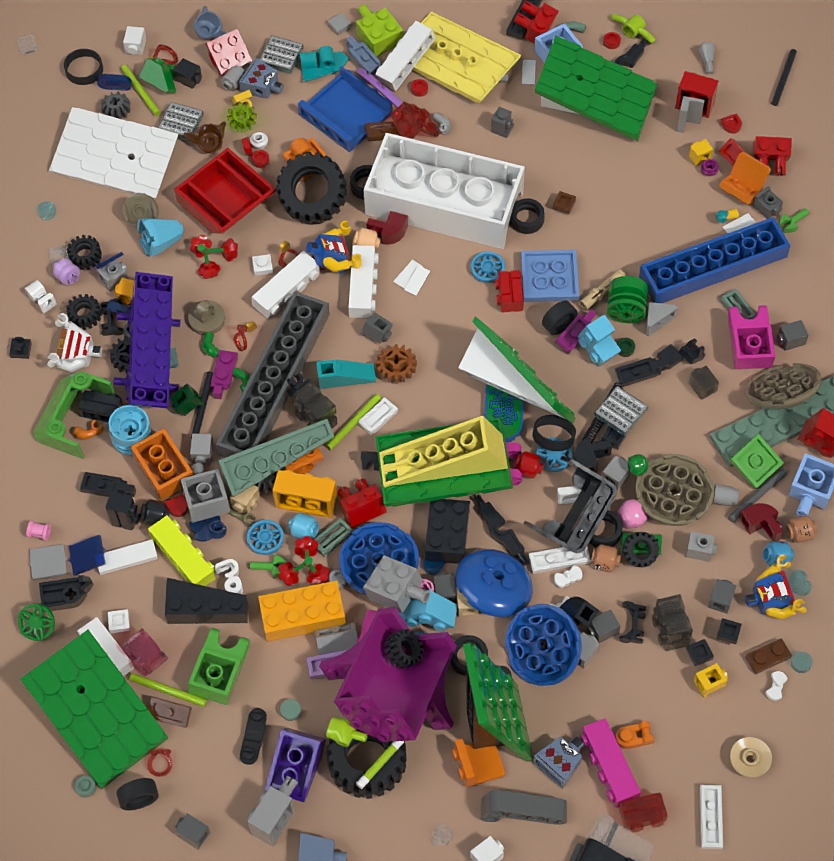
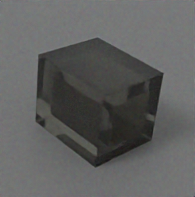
(703, 382)

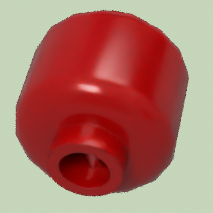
(529, 464)

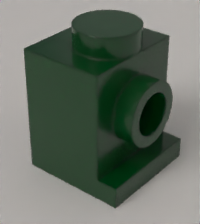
(185, 400)

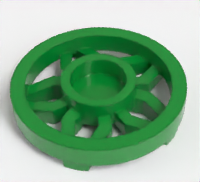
(36, 622)

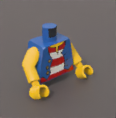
(331, 251)
(774, 593)

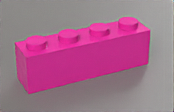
(610, 762)

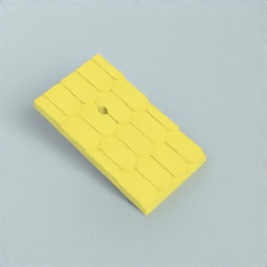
(464, 59)

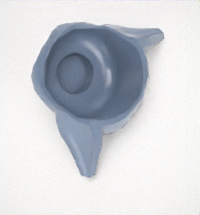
(208, 25)

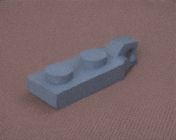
(363, 55)

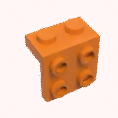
(746, 178)
(478, 764)

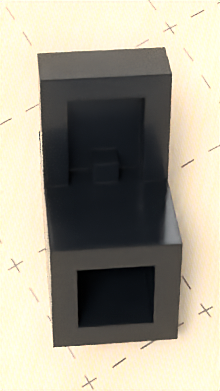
(588, 453)
(579, 610)

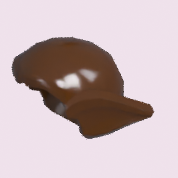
(208, 137)

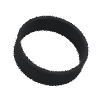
(83, 53)
(550, 444)

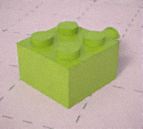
(378, 30)

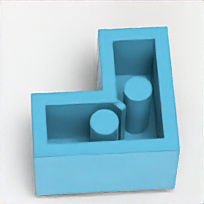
(598, 341)
(436, 612)

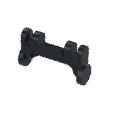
(109, 328)
(633, 634)

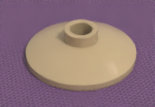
(752, 748)

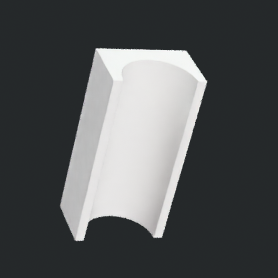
(444, 189)

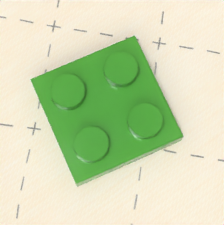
(756, 461)

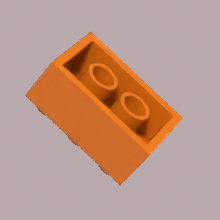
(161, 463)

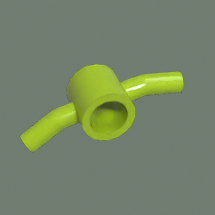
(633, 26)

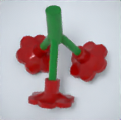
(201, 248)
(305, 548)

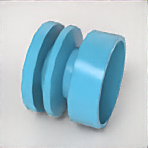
(125, 421)

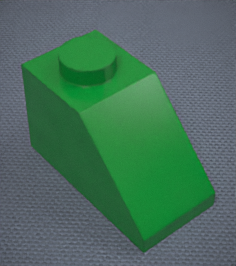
(158, 75)

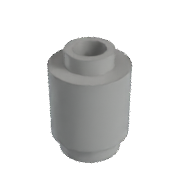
(231, 79)
(725, 495)

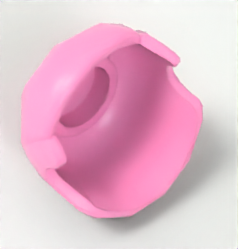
(631, 514)

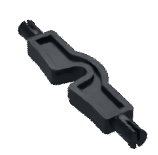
(633, 55)
(506, 538)

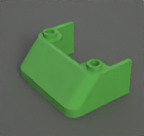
(50, 426)

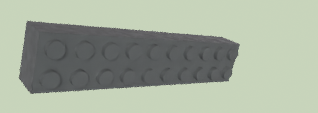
(268, 385)

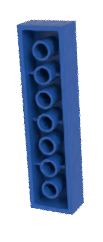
(714, 261)

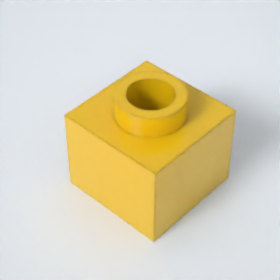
(700, 152)

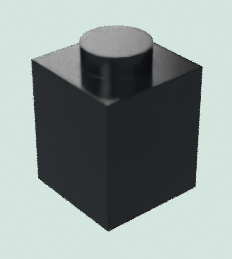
(187, 73)

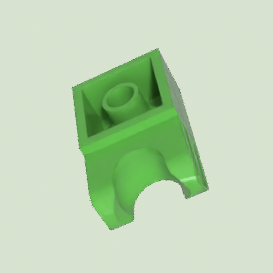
(217, 662)

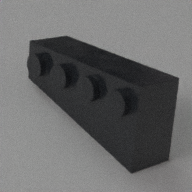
(202, 604)

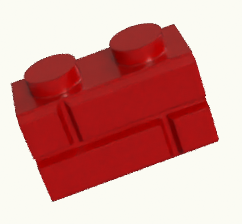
(510, 291)

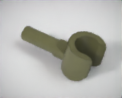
(243, 517)

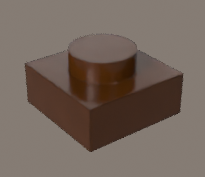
(564, 202)

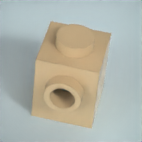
(246, 500)
(464, 608)

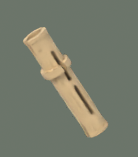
(587, 302)

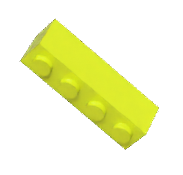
(181, 553)

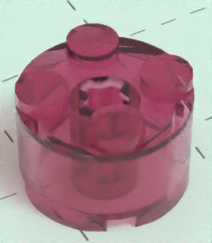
(144, 652)

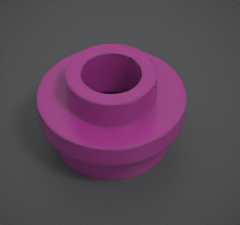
(709, 163)

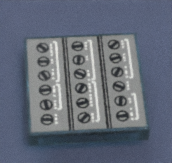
(281, 54)
(181, 119)
(621, 410)

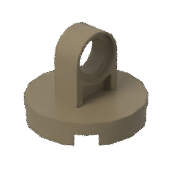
(138, 207)
(206, 317)

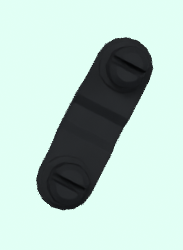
(253, 736)

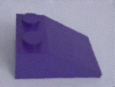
(296, 757)

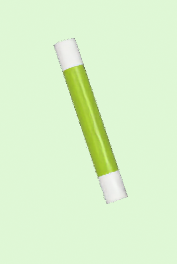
(378, 764)

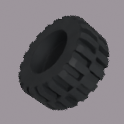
(295, 172)
(347, 776)

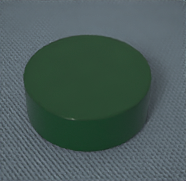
(627, 347)

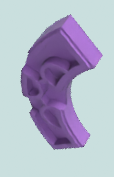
(371, 80)

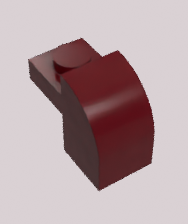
(391, 230)
(762, 516)

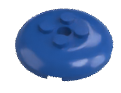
(371, 544)
(494, 582)
(526, 647)

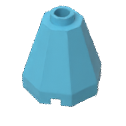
(158, 234)

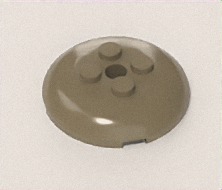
(783, 387)
(677, 474)

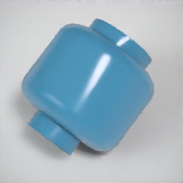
(775, 549)

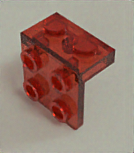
(412, 119)

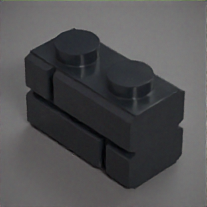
(98, 405)
(122, 511)

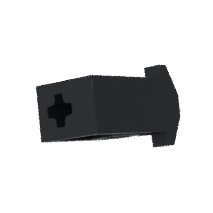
(57, 593)

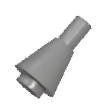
(707, 53)

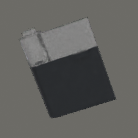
(614, 843)

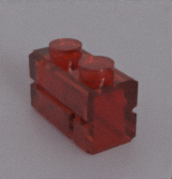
(643, 812)

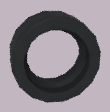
(359, 172)
(529, 227)
(559, 317)
(614, 539)
(457, 666)
(137, 794)

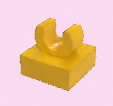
(242, 97)

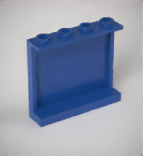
(344, 109)

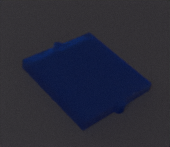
(108, 260)
(87, 555)

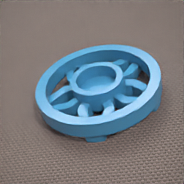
(487, 266)
(554, 457)
(265, 537)

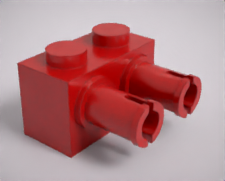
(542, 21)
(773, 149)
(362, 505)

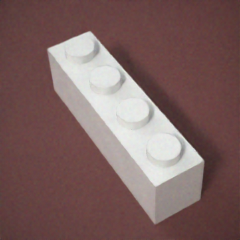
(405, 55)
(362, 283)
(282, 286)

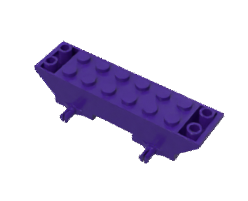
(149, 341)

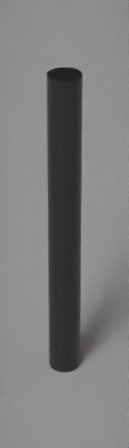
(775, 101)
(201, 409)

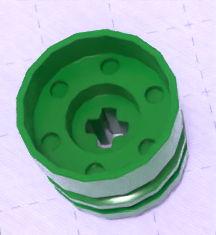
(627, 299)

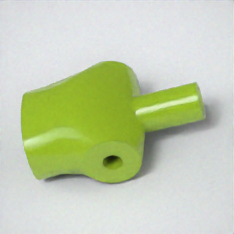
(342, 732)

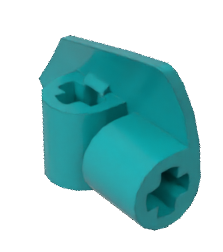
(321, 63)

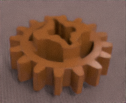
(396, 363)

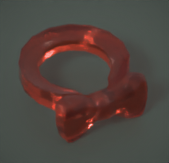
(166, 752)

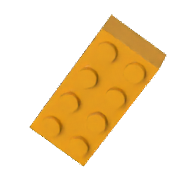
(301, 610)

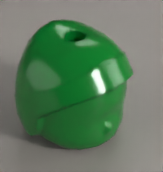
(638, 464)

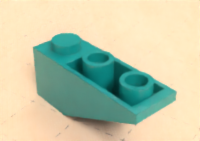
(344, 373)

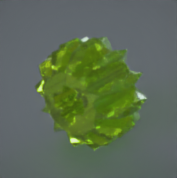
(246, 122)

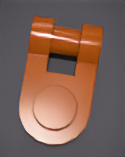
(627, 737)

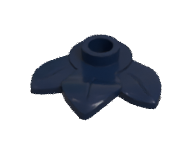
(208, 529)

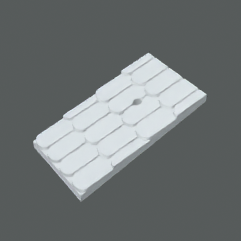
(98, 149)

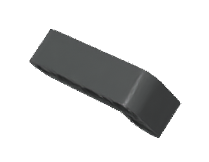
(521, 806)

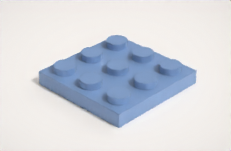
(549, 275)

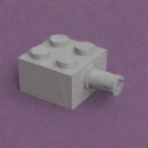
(205, 493)
(395, 585)
(273, 812)

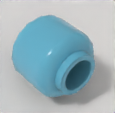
(303, 525)

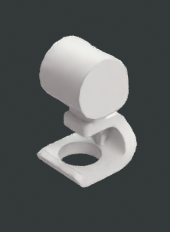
(38, 293)
(233, 582)

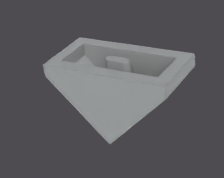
(659, 315)

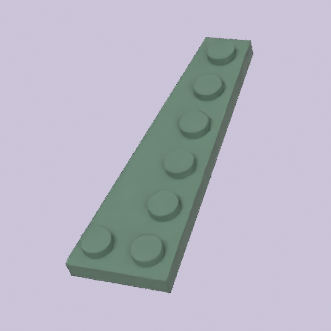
(263, 460)

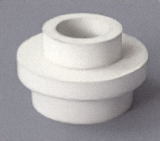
(259, 144)

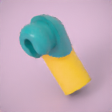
(722, 215)

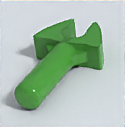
(792, 220)
(272, 566)

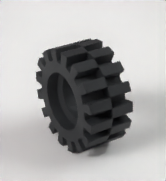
(84, 243)
(80, 303)
(641, 561)
(395, 650)

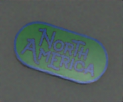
(507, 408)

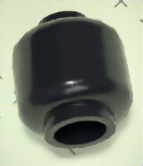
(153, 511)

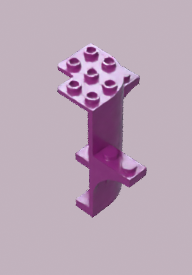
(388, 699)

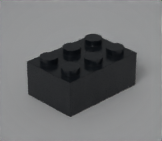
(447, 530)

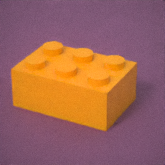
(305, 493)

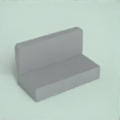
(690, 112)
(336, 638)

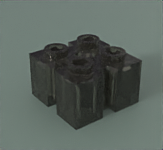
(314, 406)
(672, 623)

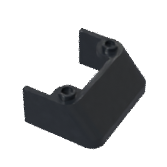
(585, 513)

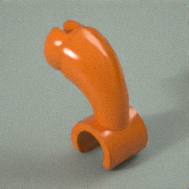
(83, 434)

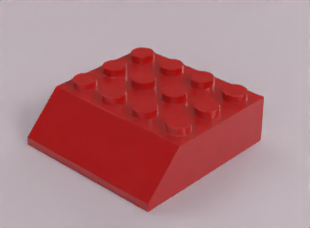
(223, 192)

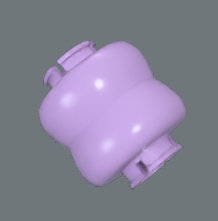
(66, 271)

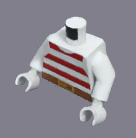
(74, 347)

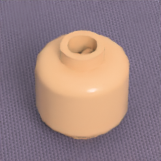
(366, 237)

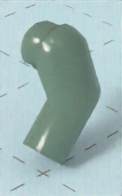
(573, 25)

